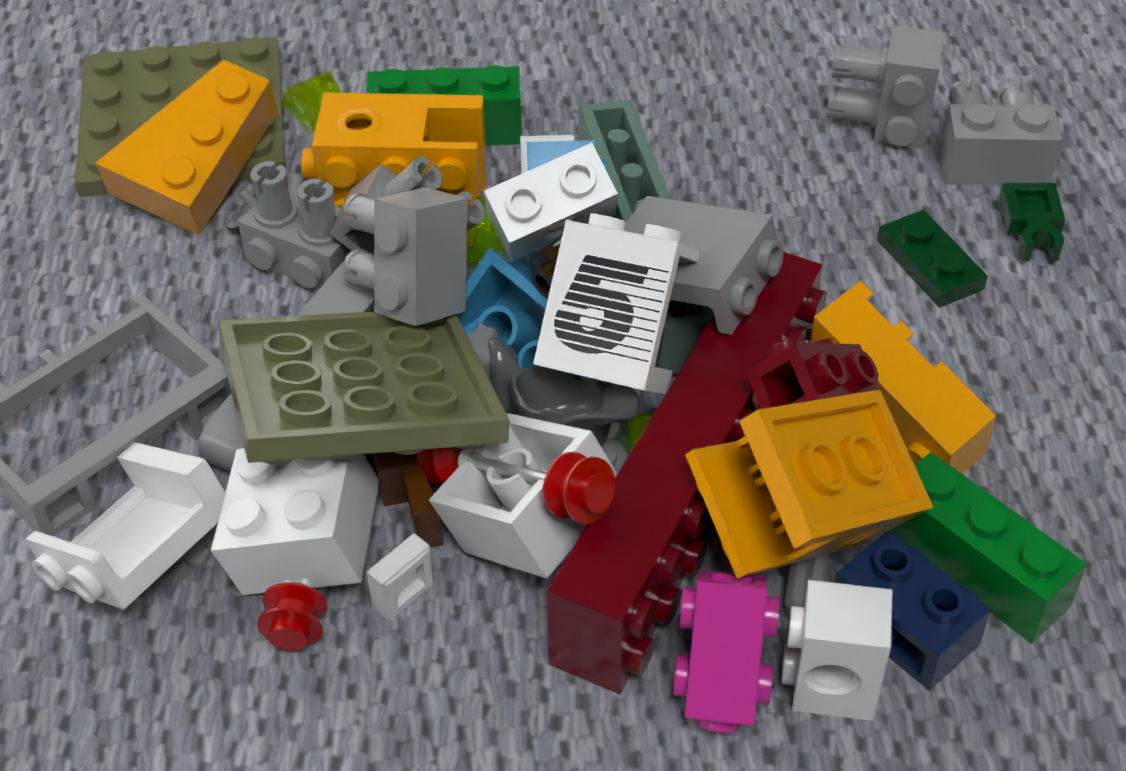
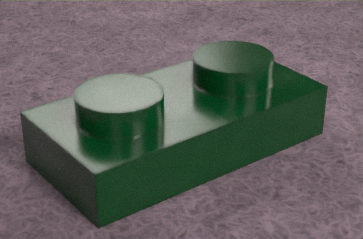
(932, 258)

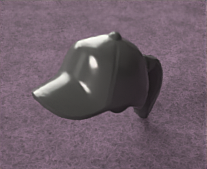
(556, 395)

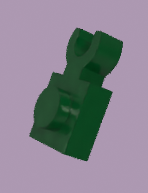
(1034, 214)

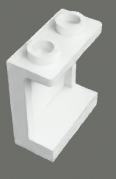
(140, 534)

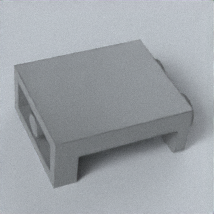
(734, 258)

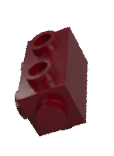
(810, 372)

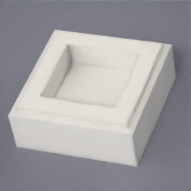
(400, 577)

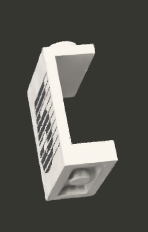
(611, 302)

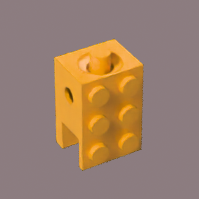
(392, 130)
(808, 481)

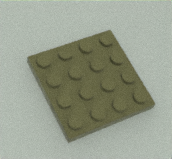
(134, 85)
(356, 387)

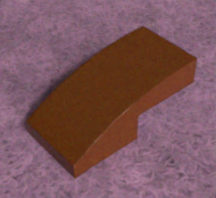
(404, 481)

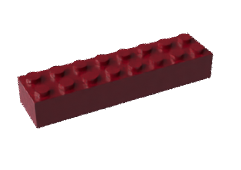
(633, 559)

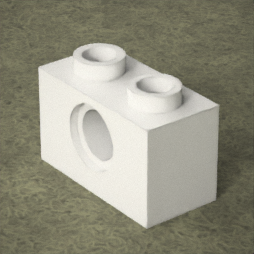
(534, 205)
(838, 649)

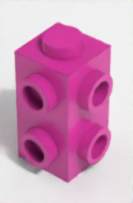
(724, 667)

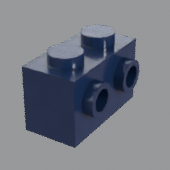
(932, 615)

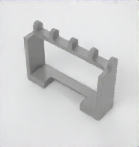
(64, 492)

